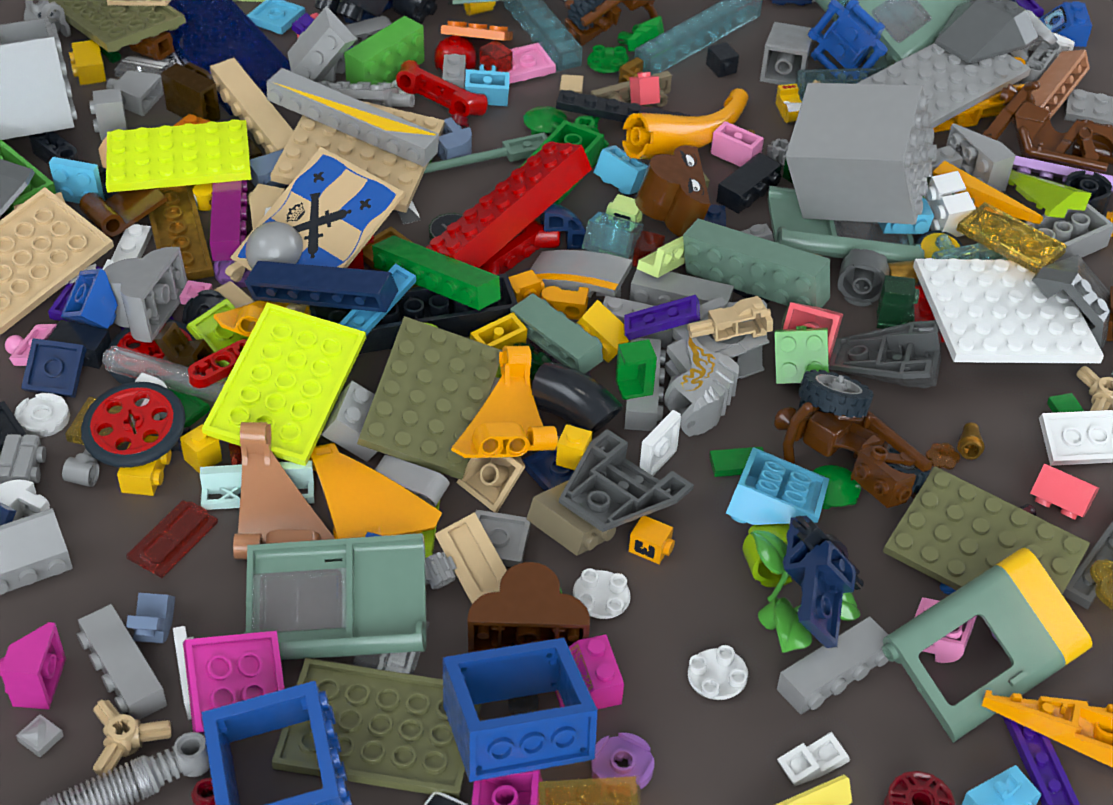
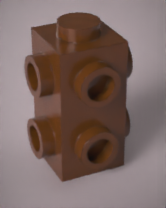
(155, 47)

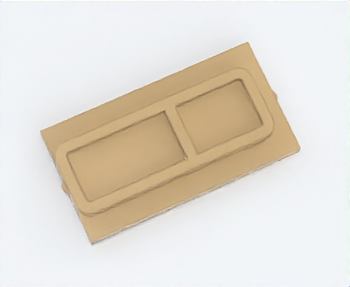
(474, 556)

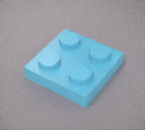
(276, 15)
(75, 178)

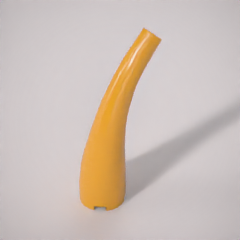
(662, 133)

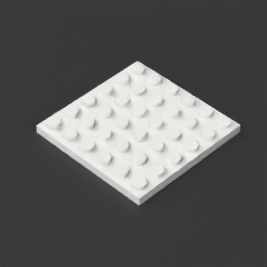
(1001, 316)

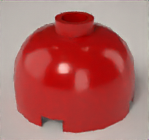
(455, 45)

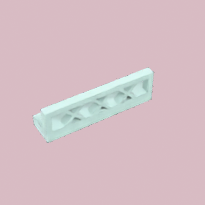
(227, 481)

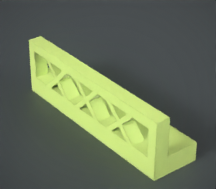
(664, 259)

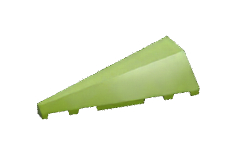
(1049, 195)

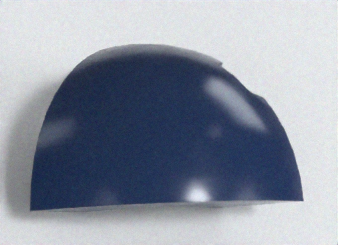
(562, 219)

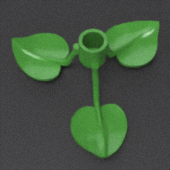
(779, 611)

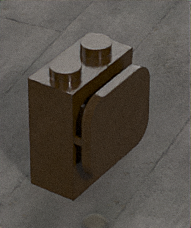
(190, 91)

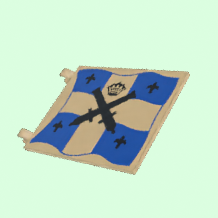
(332, 209)

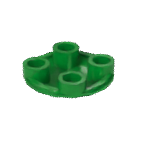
(607, 59)
(543, 118)
(840, 489)

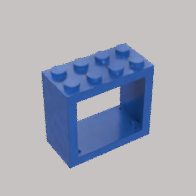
(269, 714)
(522, 740)

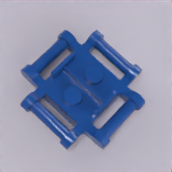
(849, 37)

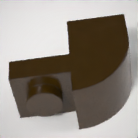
(178, 348)

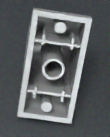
(147, 290)

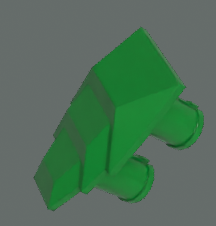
(641, 33)

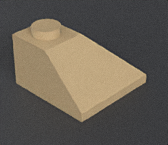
(491, 479)

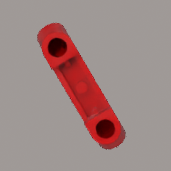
(459, 101)
(522, 247)

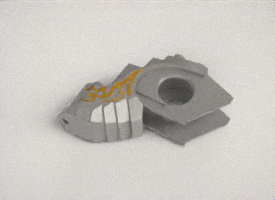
(706, 374)

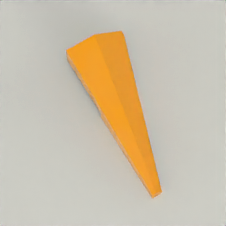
(989, 107)
(984, 193)
(1063, 720)

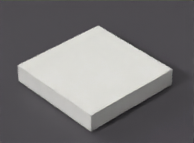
(660, 443)

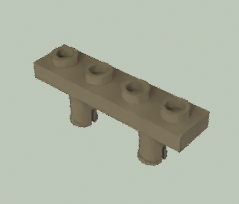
(622, 90)

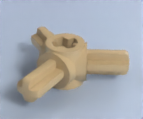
(1100, 389)
(124, 735)

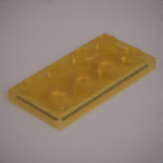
(1011, 237)

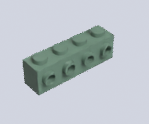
(558, 334)

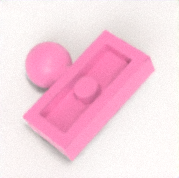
(20, 347)

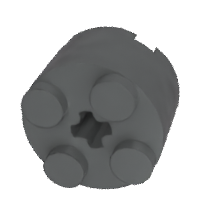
(862, 276)

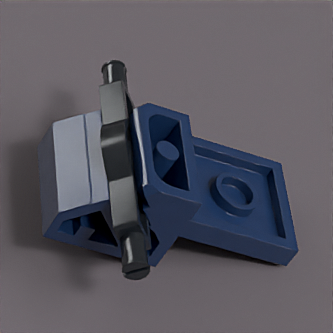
(824, 573)

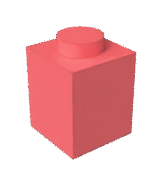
(644, 89)

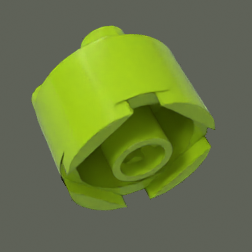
(756, 566)

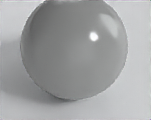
(274, 244)

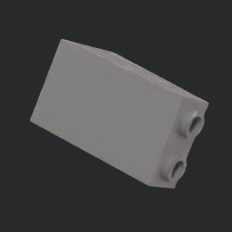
(785, 53)

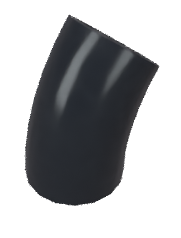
(574, 397)

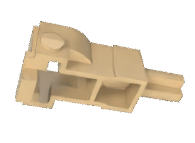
(728, 321)

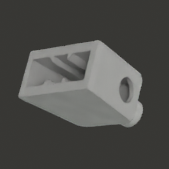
(138, 90)

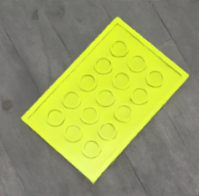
(177, 155)
(288, 379)

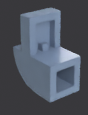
(454, 141)
(152, 618)

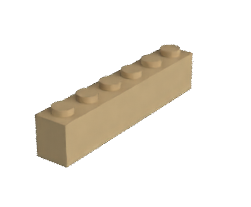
(251, 105)

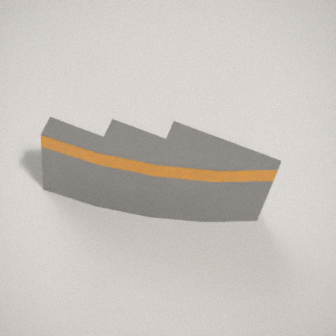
(582, 268)

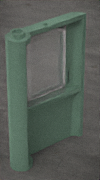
(354, 604)

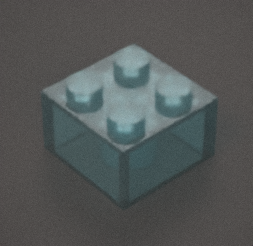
(611, 235)

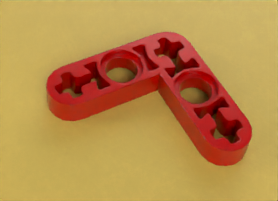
(215, 372)

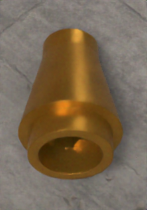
(971, 442)

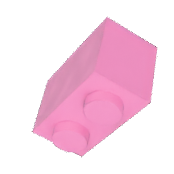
(735, 144)

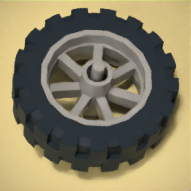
(835, 393)

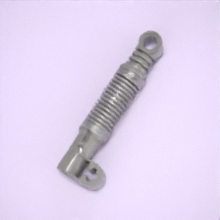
(147, 775)

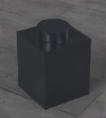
(722, 59)

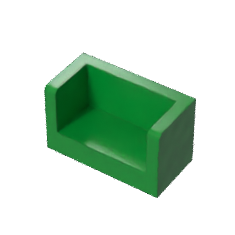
(636, 369)

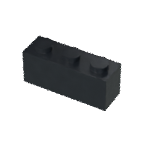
(749, 183)

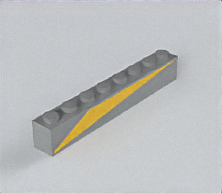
(353, 117)

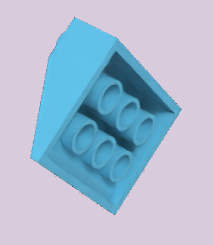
(776, 491)

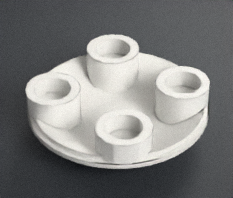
(602, 593)
(718, 673)

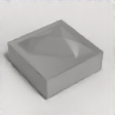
(39, 735)

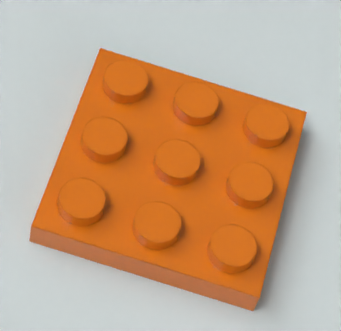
(476, 30)

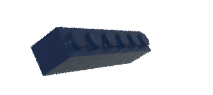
(322, 286)

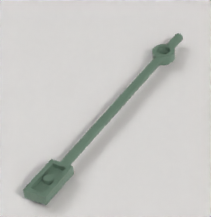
(514, 150)

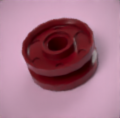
(918, 789)

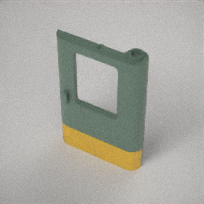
(1023, 615)

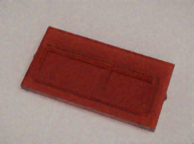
(172, 538)

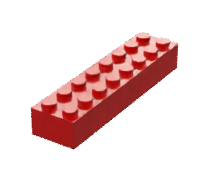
(513, 204)

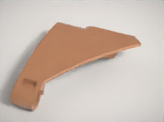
(269, 500)

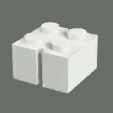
(948, 208)

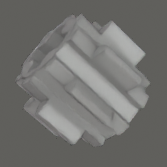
(778, 150)
(439, 570)

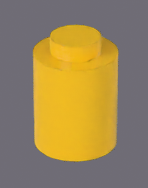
(479, 7)

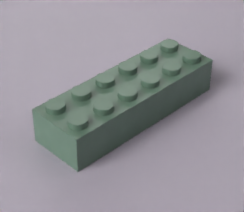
(756, 265)

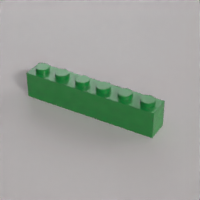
(439, 272)

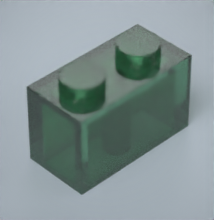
(896, 302)

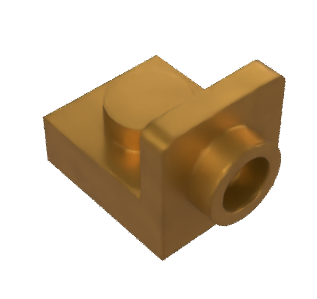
(630, 69)

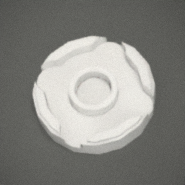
(43, 414)

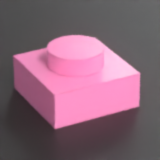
(191, 290)

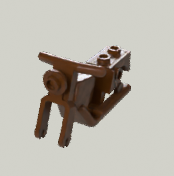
(1040, 140)

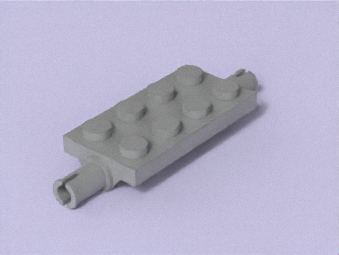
(363, 90)

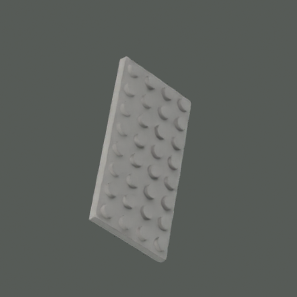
(950, 81)

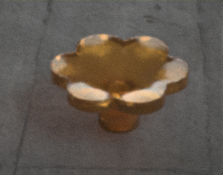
(943, 455)

